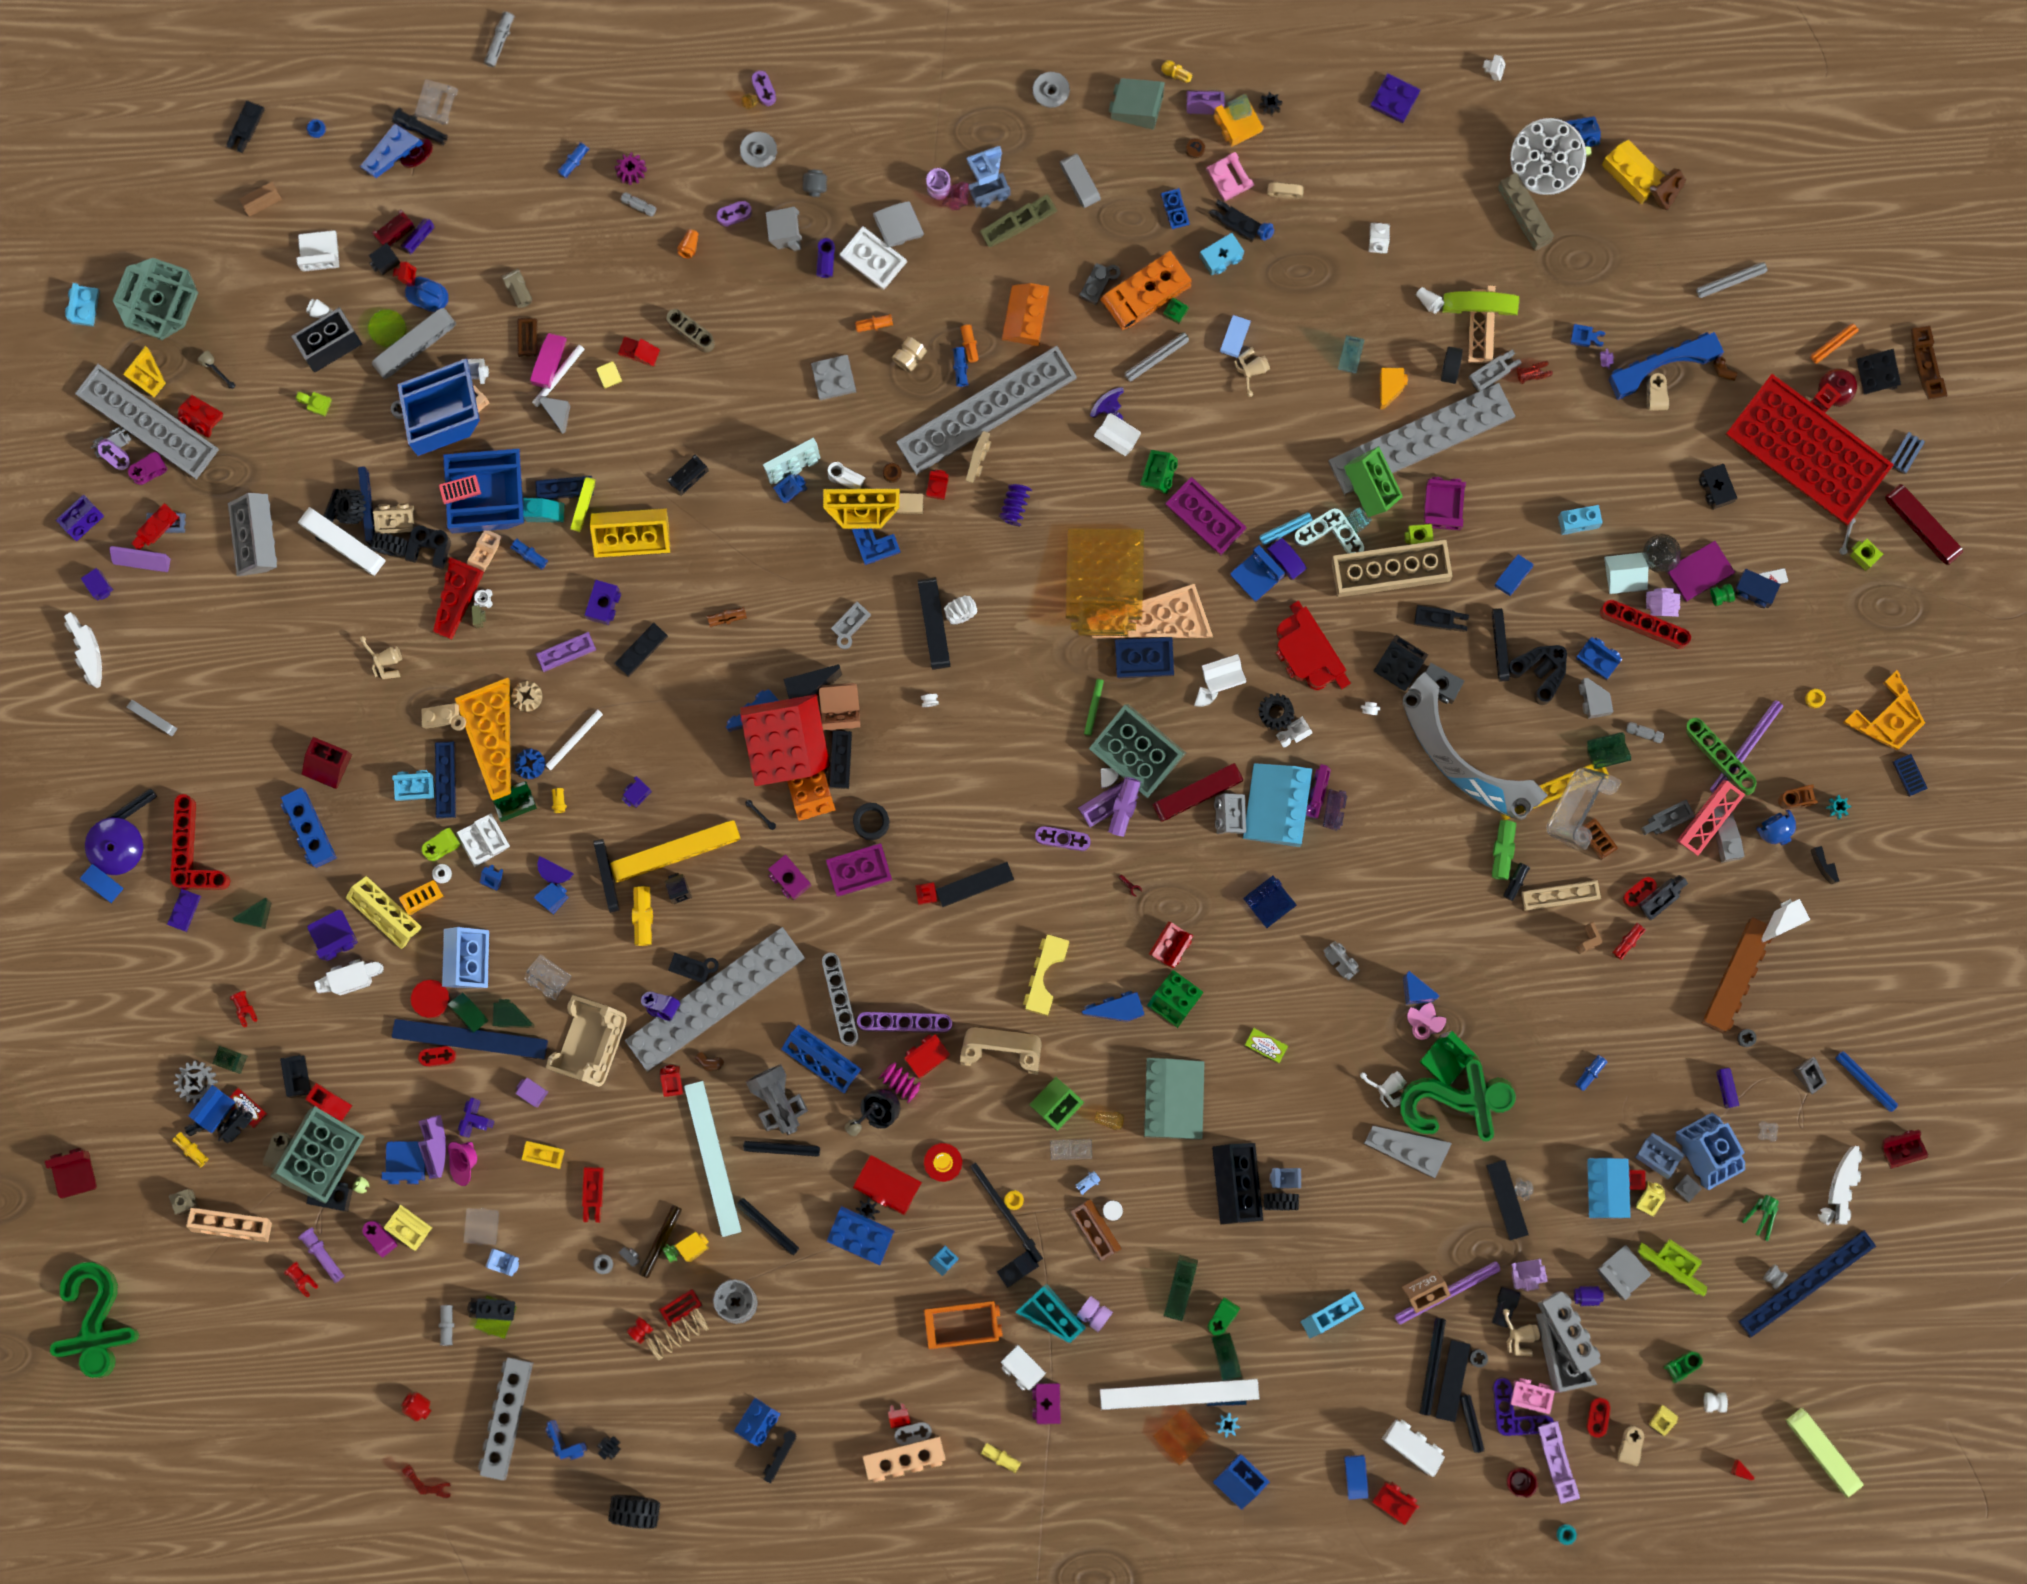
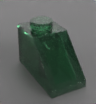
(509, 1015)
(1226, 1357)

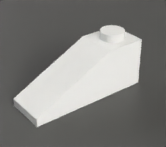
(1786, 918)

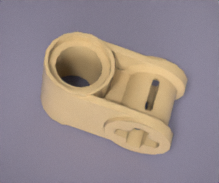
(1657, 396)
(1631, 1450)

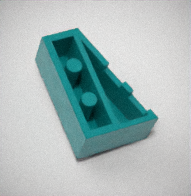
(1052, 1314)

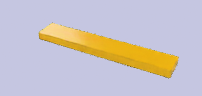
(1554, 789)

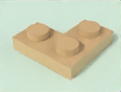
(979, 454)

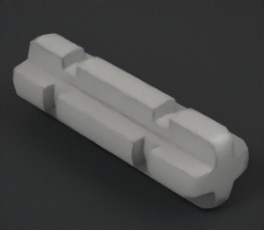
(638, 204)
(1645, 732)

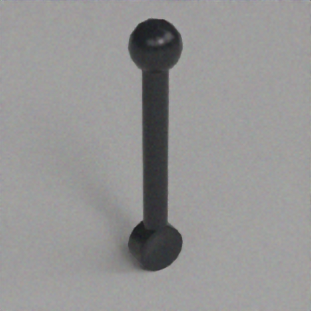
(771, 825)

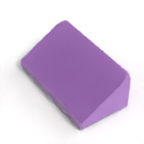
(1204, 101)

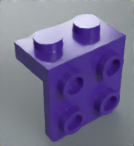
(332, 935)

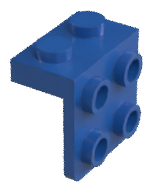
(404, 1163)
(559, 1448)

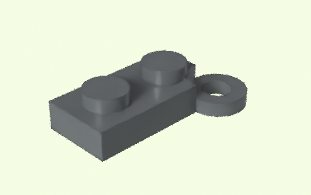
(1097, 282)

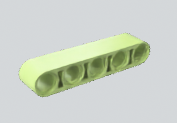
(1824, 1452)

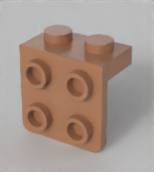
(839, 706)

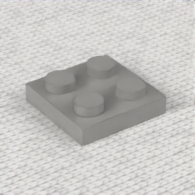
(833, 377)

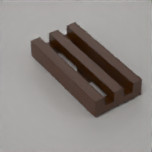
(527, 353)

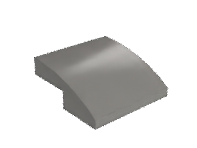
(898, 224)

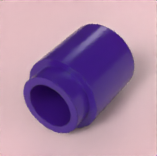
(1588, 1296)

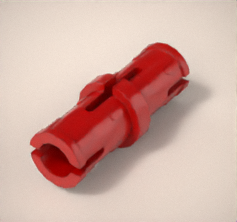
(1629, 941)

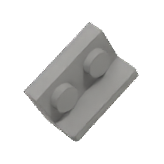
(1230, 813)

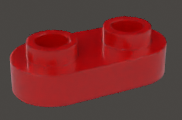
(1600, 1418)

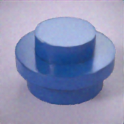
(316, 128)
(1265, 231)

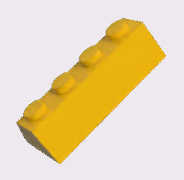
(630, 533)

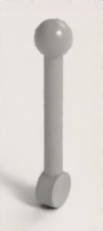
(1843, 550)

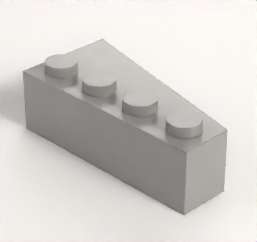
(1560, 1370)

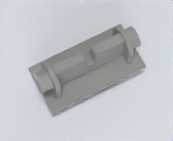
(116, 436)
(1347, 964)

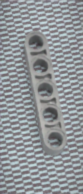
(413, 343)
(834, 991)

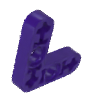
(1513, 1421)

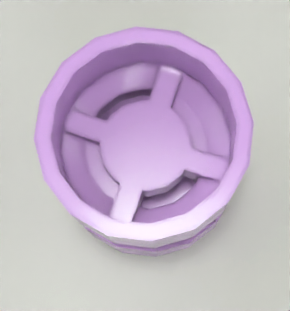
(938, 183)
(1094, 1314)

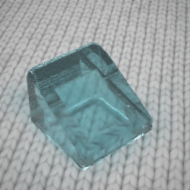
(1240, 107)

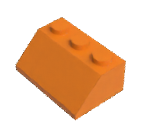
(1026, 313)

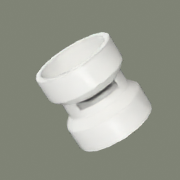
(1714, 1402)

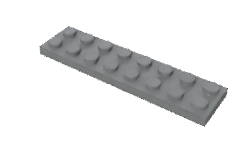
(147, 421)

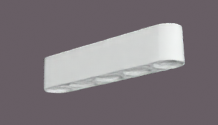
(341, 541)

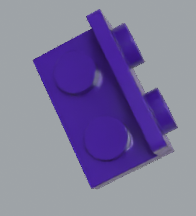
(79, 518)

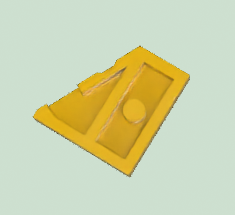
(145, 373)

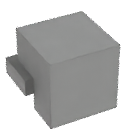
(784, 228)

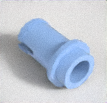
(1087, 1182)

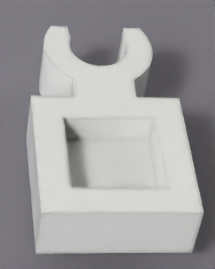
(1296, 731)

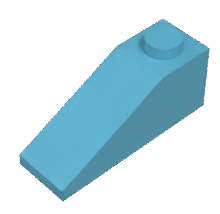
(1332, 1315)

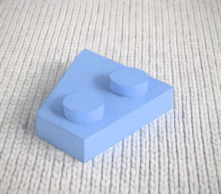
(986, 165)

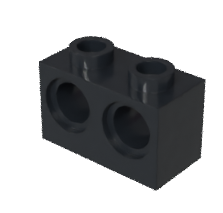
(332, 1203)

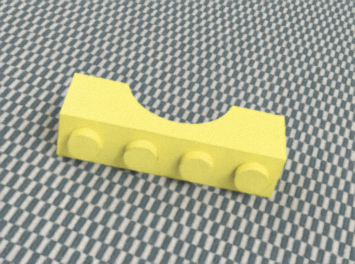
(1053, 951)

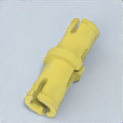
(1001, 1458)

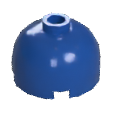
(1778, 828)

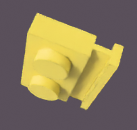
(408, 1227)

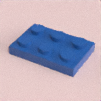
(860, 1235)

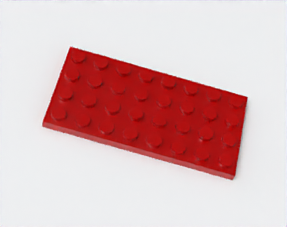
(1809, 449)

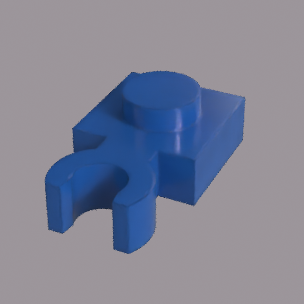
(1583, 335)

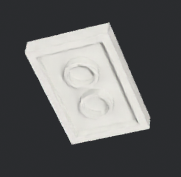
(873, 258)

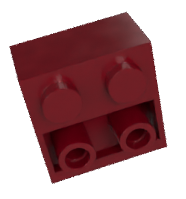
(325, 762)

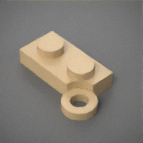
(442, 716)

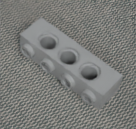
(1550, 1308)

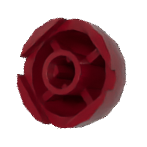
(1842, 382)

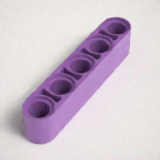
(896, 1017)

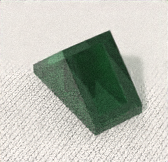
(256, 915)
(229, 1059)

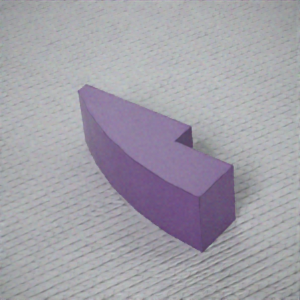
(433, 1145)

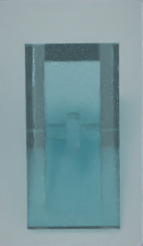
(1351, 354)

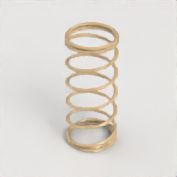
(696, 1315)

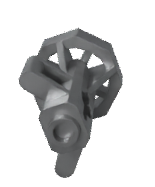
(771, 1088)

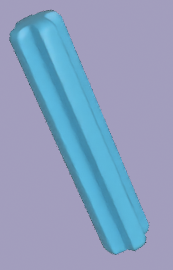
(1285, 529)

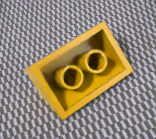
(1633, 170)

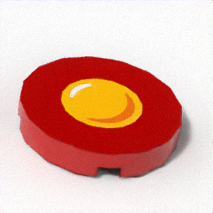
(943, 1162)

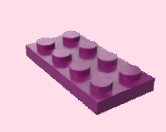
(1206, 516)

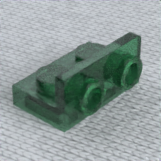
(1608, 750)

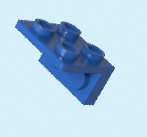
(1257, 574)

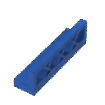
(823, 1056)

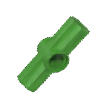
(1503, 850)

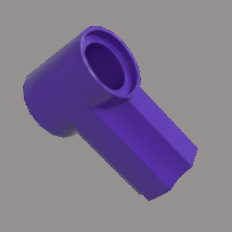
(825, 259)

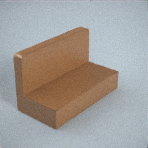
(260, 199)
(1594, 938)

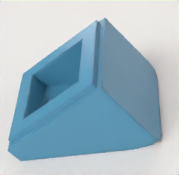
(943, 1260)

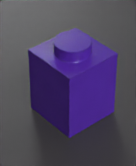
(97, 584)

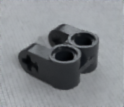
(415, 545)

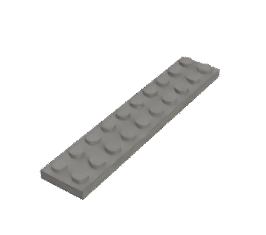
(986, 410)
(1432, 433)
(716, 999)

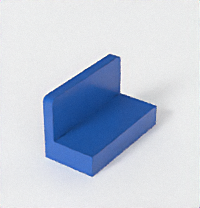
(211, 1109)

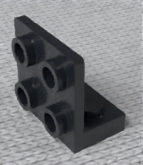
(1400, 662)

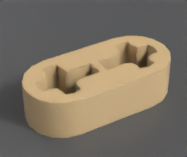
(1285, 190)

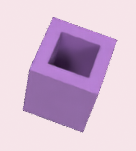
(531, 1092)

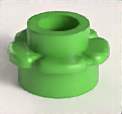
(670, 1252)

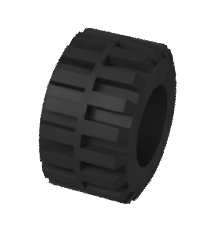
(634, 1511)

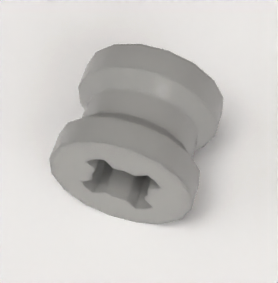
(1775, 1276)

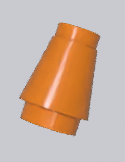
(688, 245)

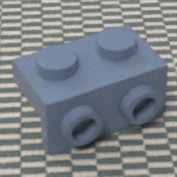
(989, 192)
(1659, 1155)

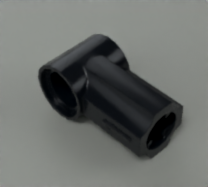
(1506, 1299)

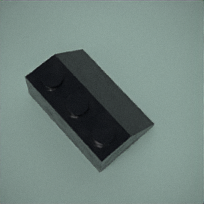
(326, 340)

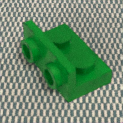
(1159, 471)

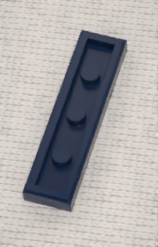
(368, 518)
(445, 780)

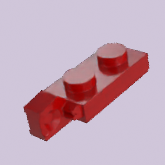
(155, 527)

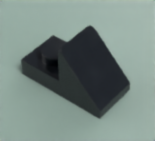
(1017, 1269)

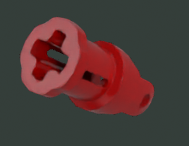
(243, 1007)
(300, 1278)

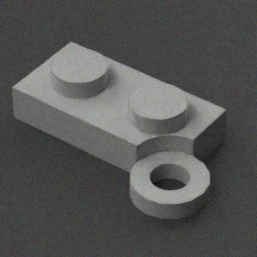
(850, 623)

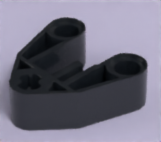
(1530, 658)

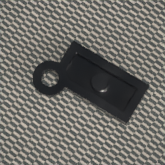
(692, 968)

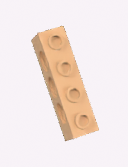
(229, 1225)
(873, 1461)

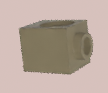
(183, 1201)

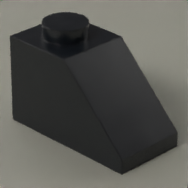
(677, 888)

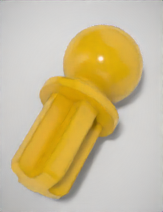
(1176, 71)

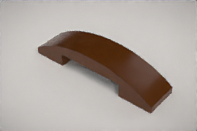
(1926, 362)

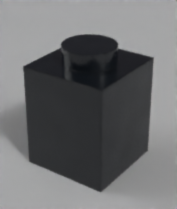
(383, 259)

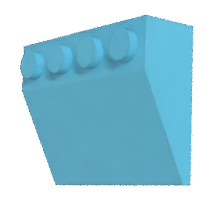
(1277, 804)

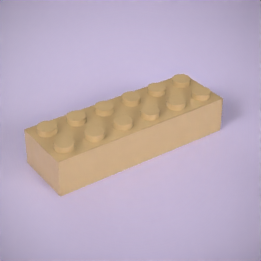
(1391, 568)

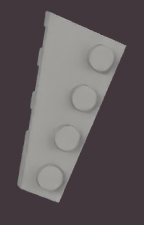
(1413, 1150)

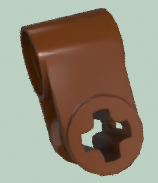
(1801, 797)

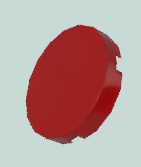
(430, 998)

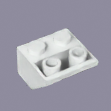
(1023, 1368)

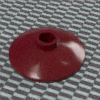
(417, 154)

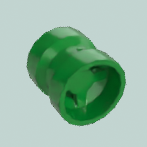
(1722, 594)

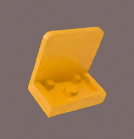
(1237, 130)

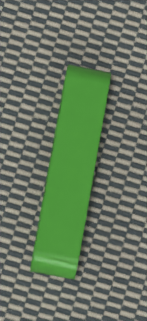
(1719, 747)

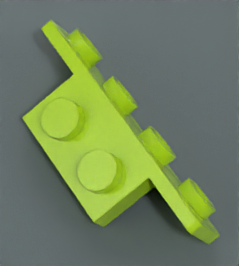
(1677, 1262)

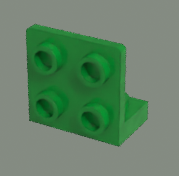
(1175, 998)
(1446, 1057)

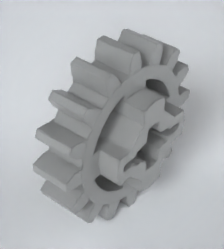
(190, 1087)

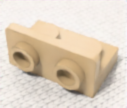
(393, 519)

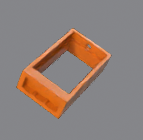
(931, 1336)

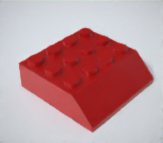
(784, 739)

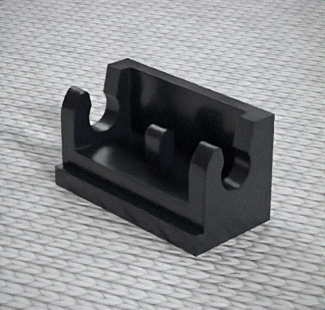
(688, 475)
(295, 1076)

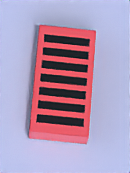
(460, 489)

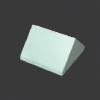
(1626, 573)

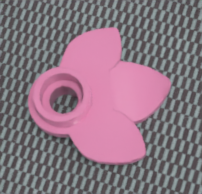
(1425, 1018)

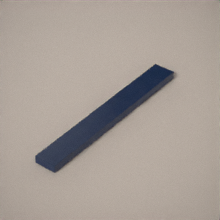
(466, 1039)
(1807, 1283)

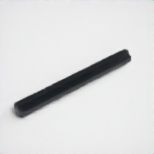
(1432, 1367)

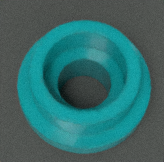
(1566, 1541)

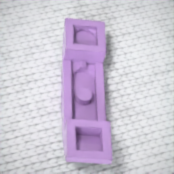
(1558, 1462)

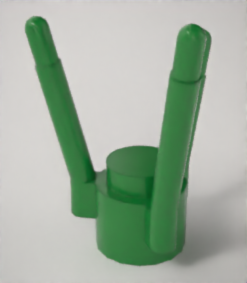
(1768, 1207)

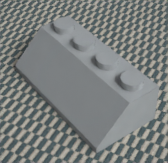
(252, 534)

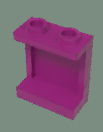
(1444, 503)

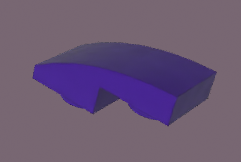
(1287, 558)

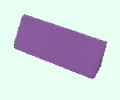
(140, 559)
(1101, 806)

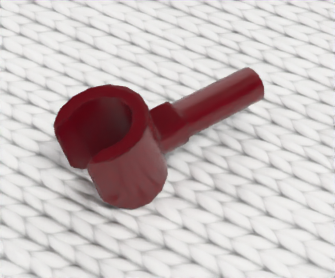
(1129, 885)

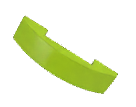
(1481, 302)

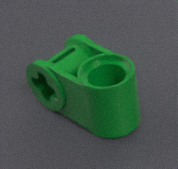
(1224, 1314)
(1682, 1367)

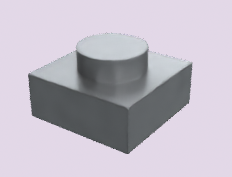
(1687, 1188)
(630, 1256)

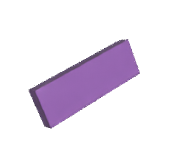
(566, 651)

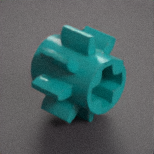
(1833, 805)

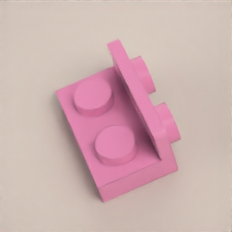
(1532, 1397)

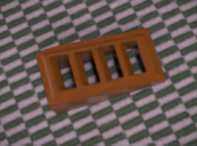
(1597, 848)

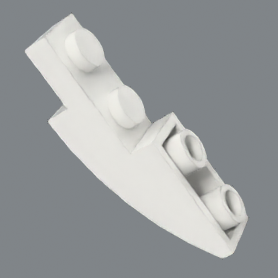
(89, 655)
(1845, 1176)

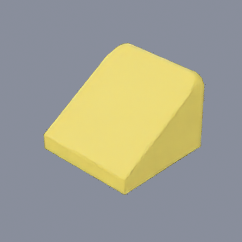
(609, 374)
(1663, 1420)

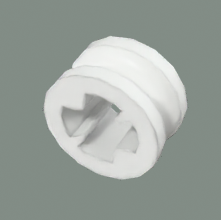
(929, 700)

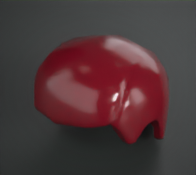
(1522, 1482)

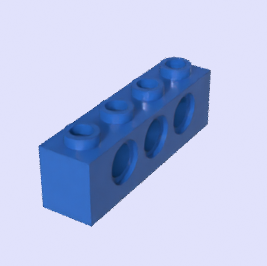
(325, 852)

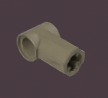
(516, 285)

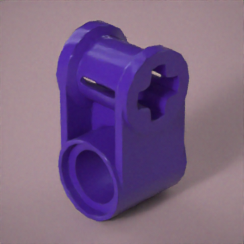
(660, 1005)

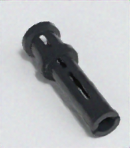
(412, 123)

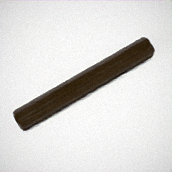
(660, 1241)

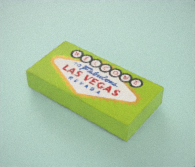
(1266, 1045)

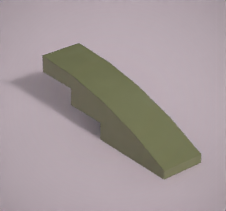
(1018, 221)

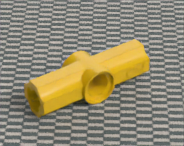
(642, 916)

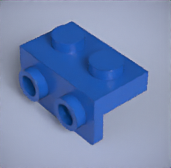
(757, 1422)

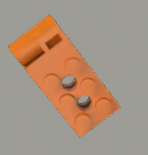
(1132, 302)

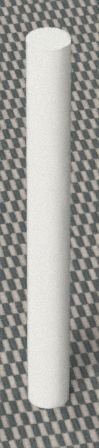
(559, 374)
(574, 739)

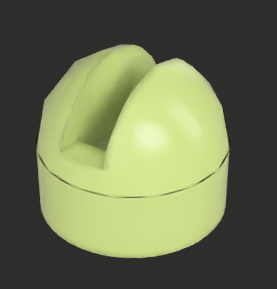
(360, 1184)

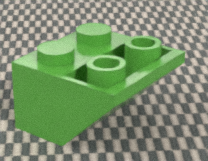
(1056, 1104)

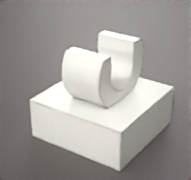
(1495, 68)

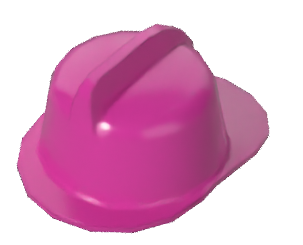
(461, 1159)

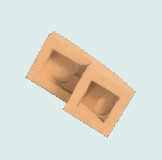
(485, 550)

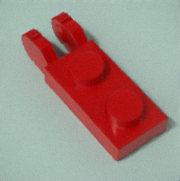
(592, 1192)

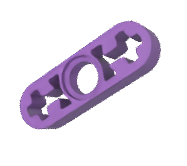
(1047, 842)

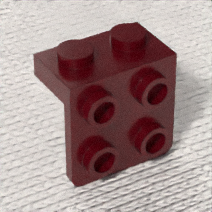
(72, 1173)

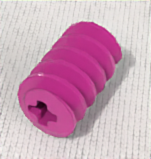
(900, 1082)

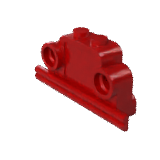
(1308, 651)

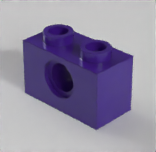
(601, 591)

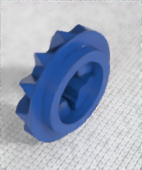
(538, 766)

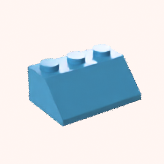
(1608, 1188)

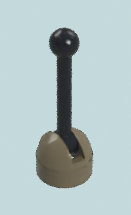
(207, 360)
(854, 1126)

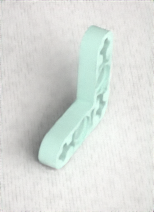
(1336, 527)

